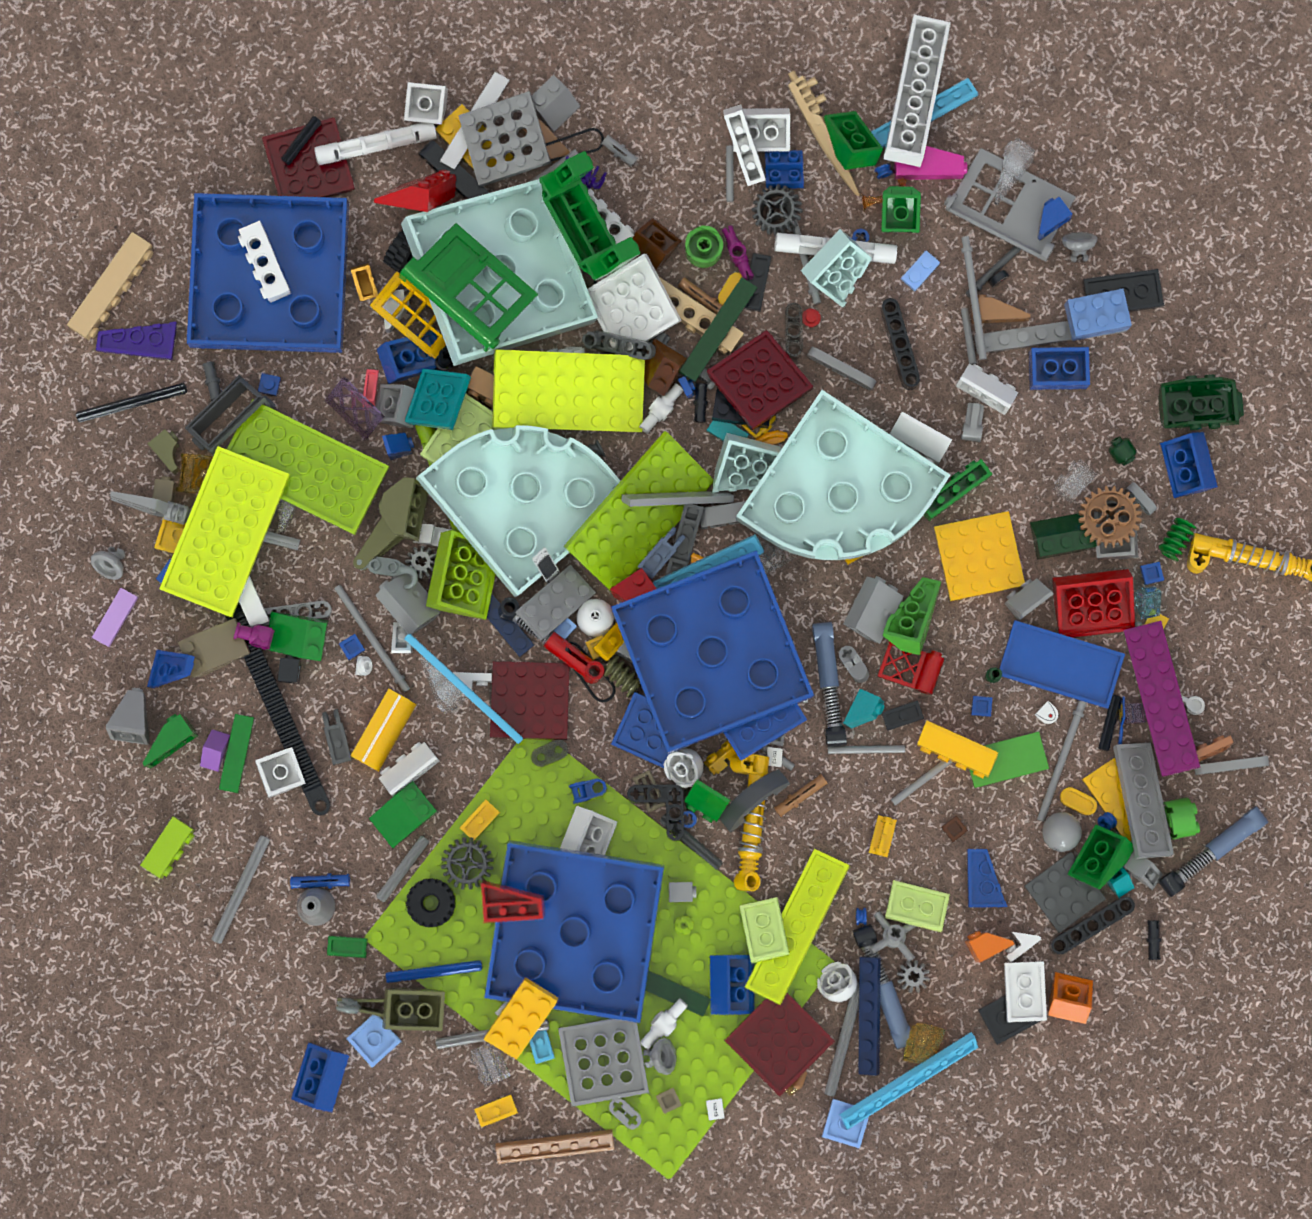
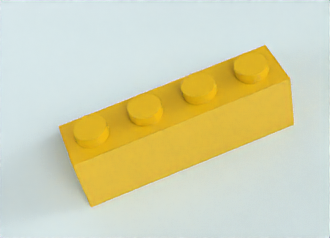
(957, 749)

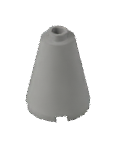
(323, 909)

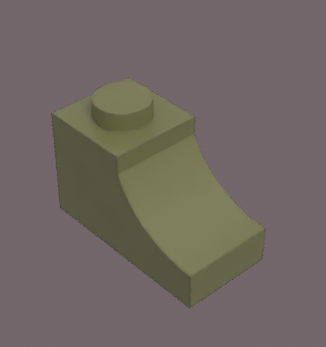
(165, 447)

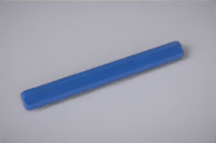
(433, 971)

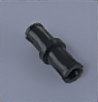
(700, 402)
(1153, 939)

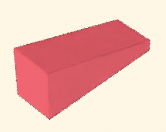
(370, 386)

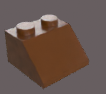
(656, 242)
(663, 368)

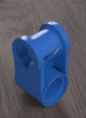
(586, 790)

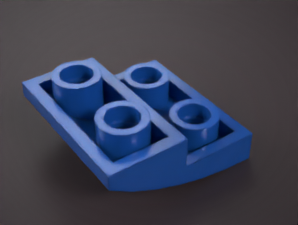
(784, 169)

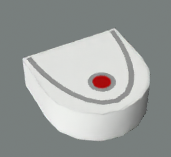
(1047, 713)

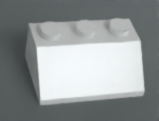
(769, 128)
(987, 388)
(920, 438)
(408, 768)
(588, 832)

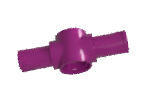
(736, 245)

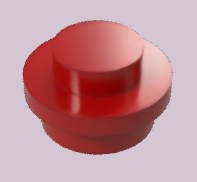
(811, 318)

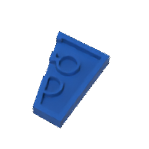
(169, 668)
(982, 881)

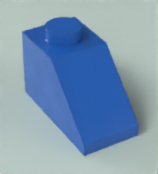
(1053, 216)
(398, 445)

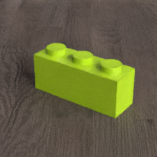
(168, 848)

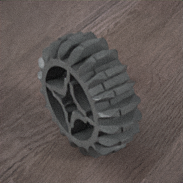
(781, 204)
(484, 866)

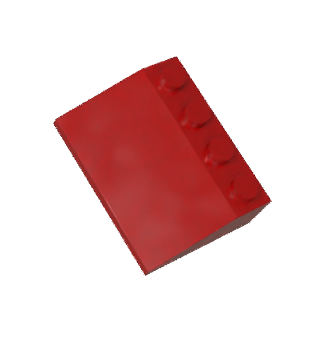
(422, 193)
(1094, 603)

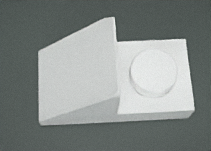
(430, 535)
(399, 644)
(481, 679)
(1025, 942)

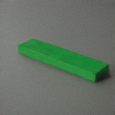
(236, 753)

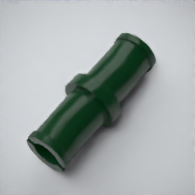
(989, 677)

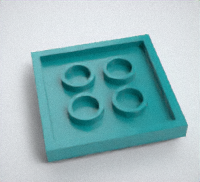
(437, 399)

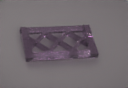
(368, 406)

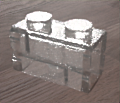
(1075, 481)
(489, 1064)

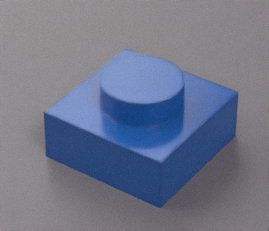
(269, 384)
(687, 386)
(1151, 573)
(352, 647)
(981, 706)

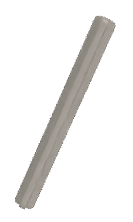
(240, 889)
(472, 1037)
(843, 1043)

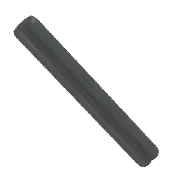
(695, 845)

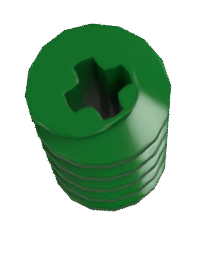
(1176, 538)

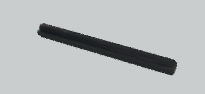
(131, 402)

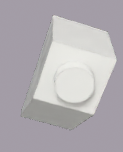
(391, 305)

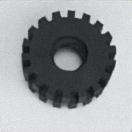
(398, 253)
(445, 906)

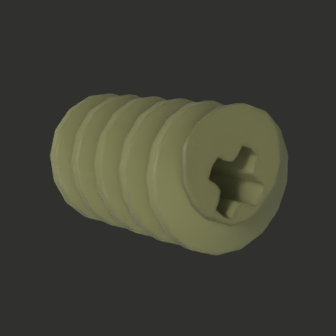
(622, 676)

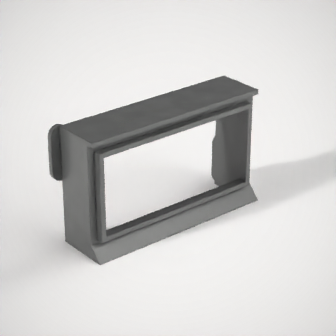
(218, 406)

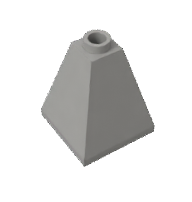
(130, 719)

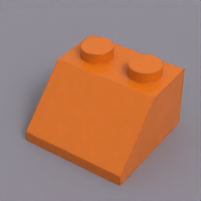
(986, 945)
(1070, 998)

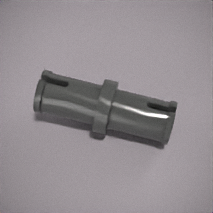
(212, 380)

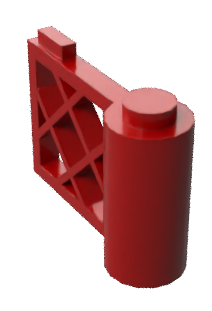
(926, 672)

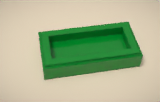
(347, 946)

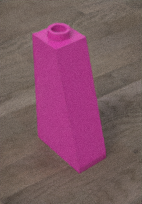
(935, 165)

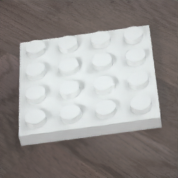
(633, 303)

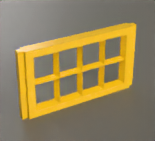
(386, 293)

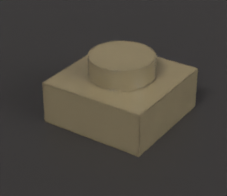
(668, 1100)

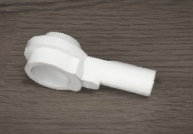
(1194, 704)

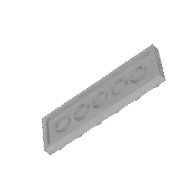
(1143, 800)

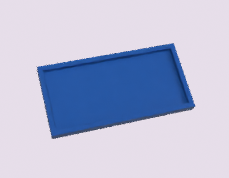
(1061, 664)

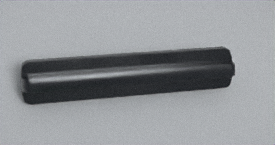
(301, 140)
(1110, 723)

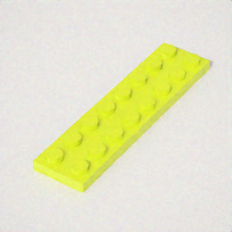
(801, 922)

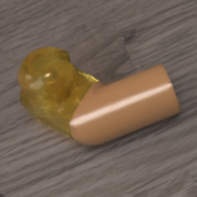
(797, 1085)

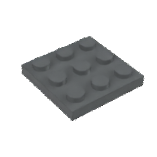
(1061, 896)

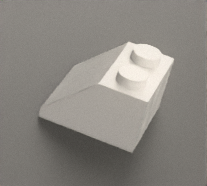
(425, 103)
(280, 772)

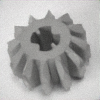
(425, 556)
(911, 983)

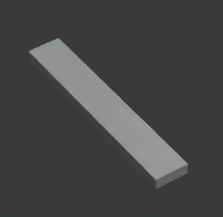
(677, 498)

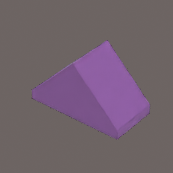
(214, 750)

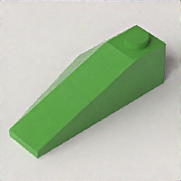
(911, 621)

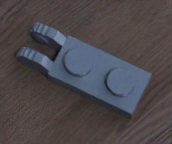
(660, 554)

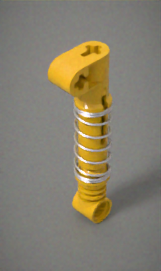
(1236, 552)
(752, 826)

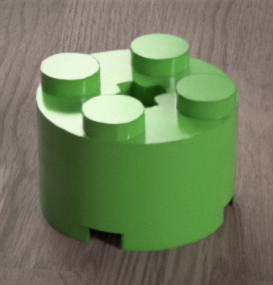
(694, 242)
(1181, 818)

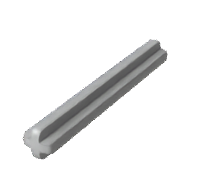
(402, 869)

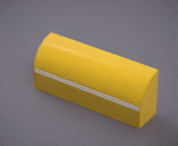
(383, 730)

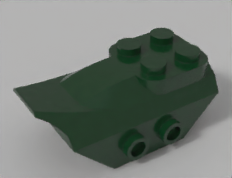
(1200, 403)

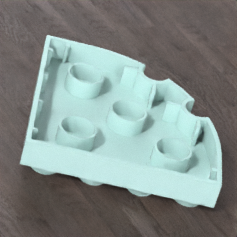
(840, 487)
(517, 495)

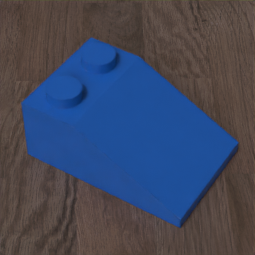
(404, 359)

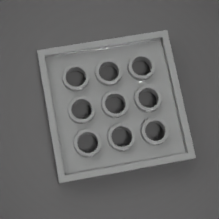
(488, 115)
(599, 1091)

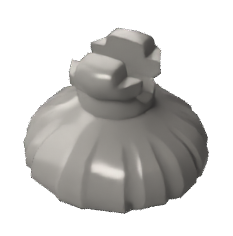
(1079, 244)
(109, 563)
(662, 1056)

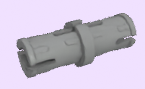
(609, 142)

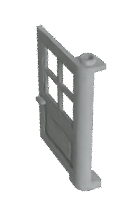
(1023, 219)

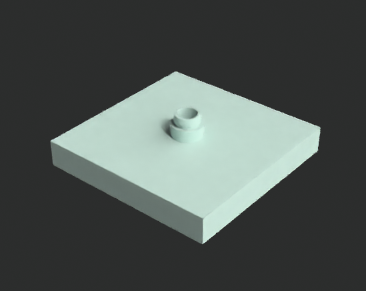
(524, 238)

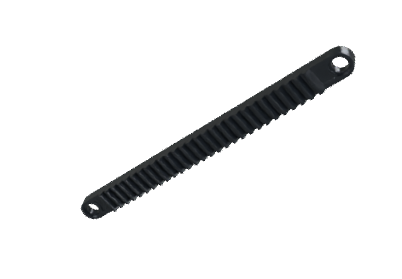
(282, 719)

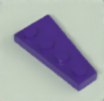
(145, 341)

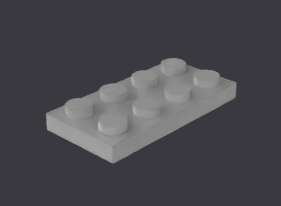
(555, 602)

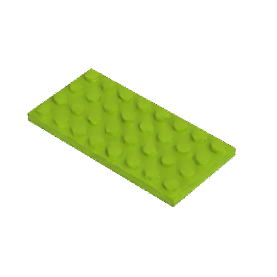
(324, 473)
(620, 535)

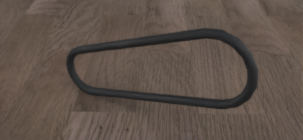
(575, 134)
(588, 688)

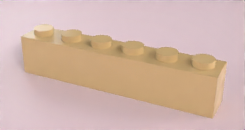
(110, 286)

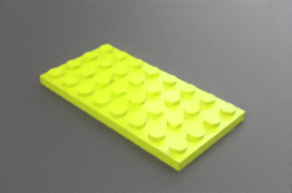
(568, 391)
(224, 531)

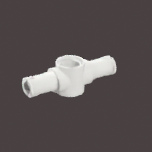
(661, 408)
(663, 1023)

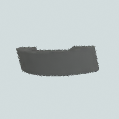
(688, 527)
(751, 797)

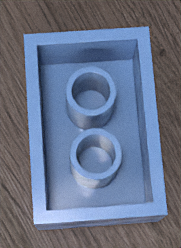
(1097, 314)

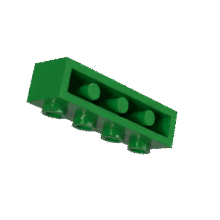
(958, 487)

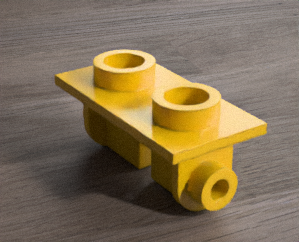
(716, 762)
(882, 836)

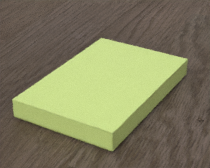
(917, 906)
(764, 930)

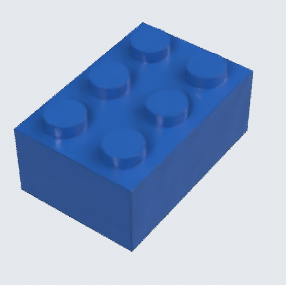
(1059, 368)

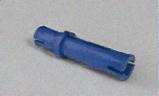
(343, 880)

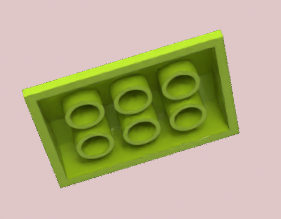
(460, 578)

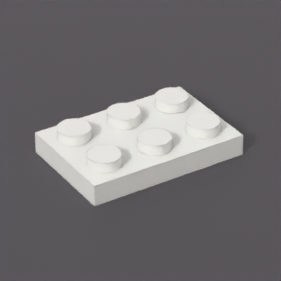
(1025, 991)

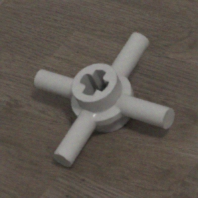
(892, 942)

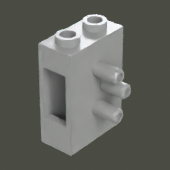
(407, 605)
(873, 608)

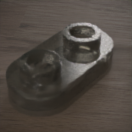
(549, 752)

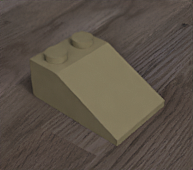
(214, 648)

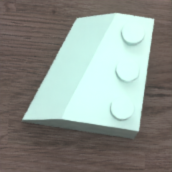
(837, 267)
(742, 463)

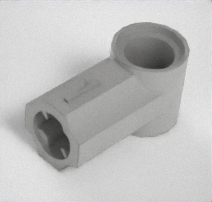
(972, 427)

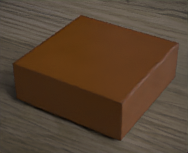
(954, 828)

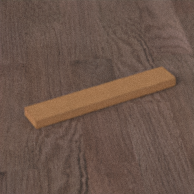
(554, 1146)

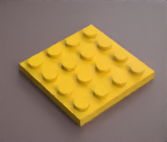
(979, 556)

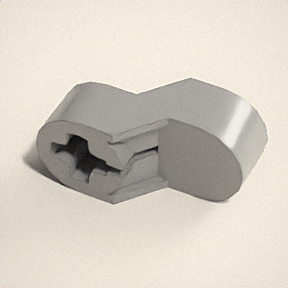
(858, 671)

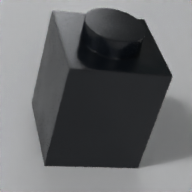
(289, 670)

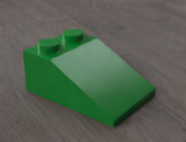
(852, 140)
(298, 635)
(172, 737)
(706, 801)
(403, 814)
(1101, 857)

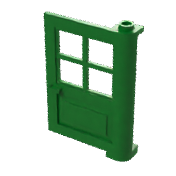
(448, 270)

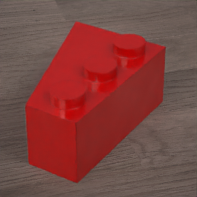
(633, 586)
(510, 904)

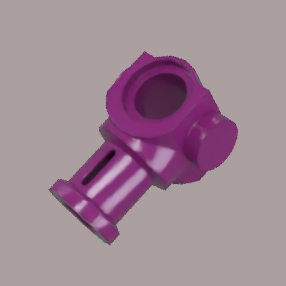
(258, 635)

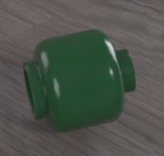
(1122, 451)

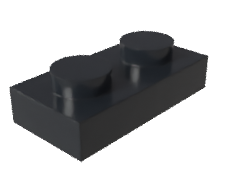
(902, 715)

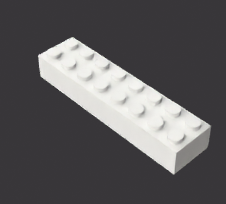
(917, 90)

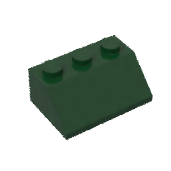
(1060, 536)

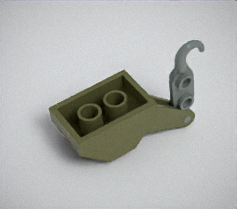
(402, 518)
(403, 1008)

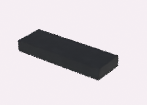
(760, 268)

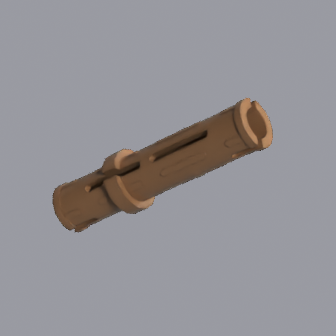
(686, 285)
(783, 807)

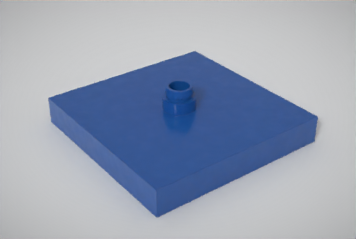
(312, 254)
(712, 652)
(593, 935)

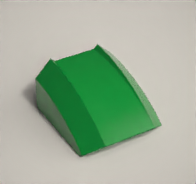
(901, 209)

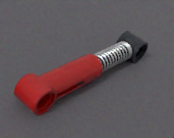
(557, 645)

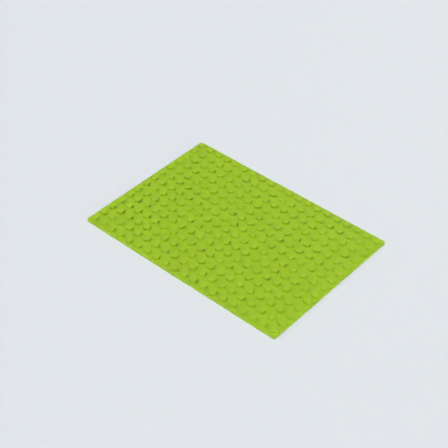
(537, 810)

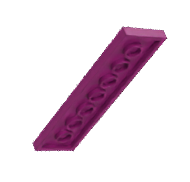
(1161, 698)

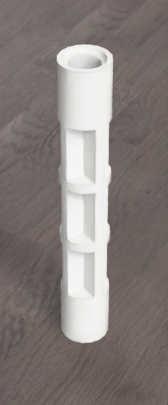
(373, 143)
(811, 246)

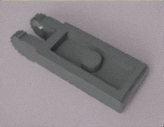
(336, 739)

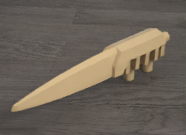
(810, 109)

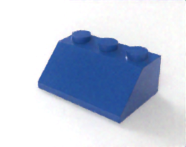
(1189, 464)
(728, 984)
(320, 1077)

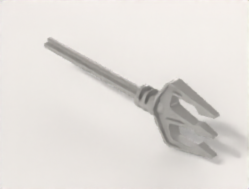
(179, 514)

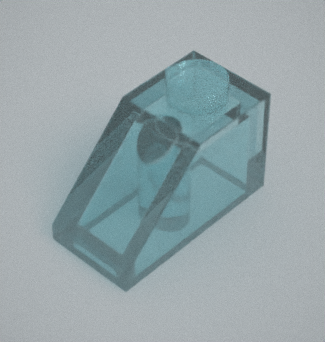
(1148, 602)

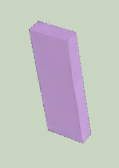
(115, 617)

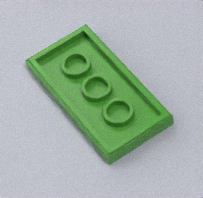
(1015, 759)

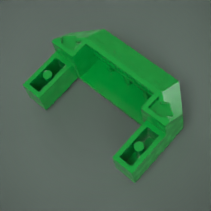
(580, 220)

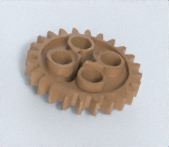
(1121, 530)

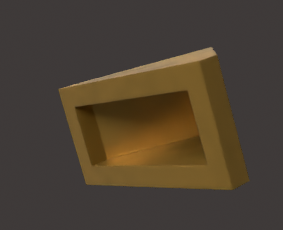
(364, 282)

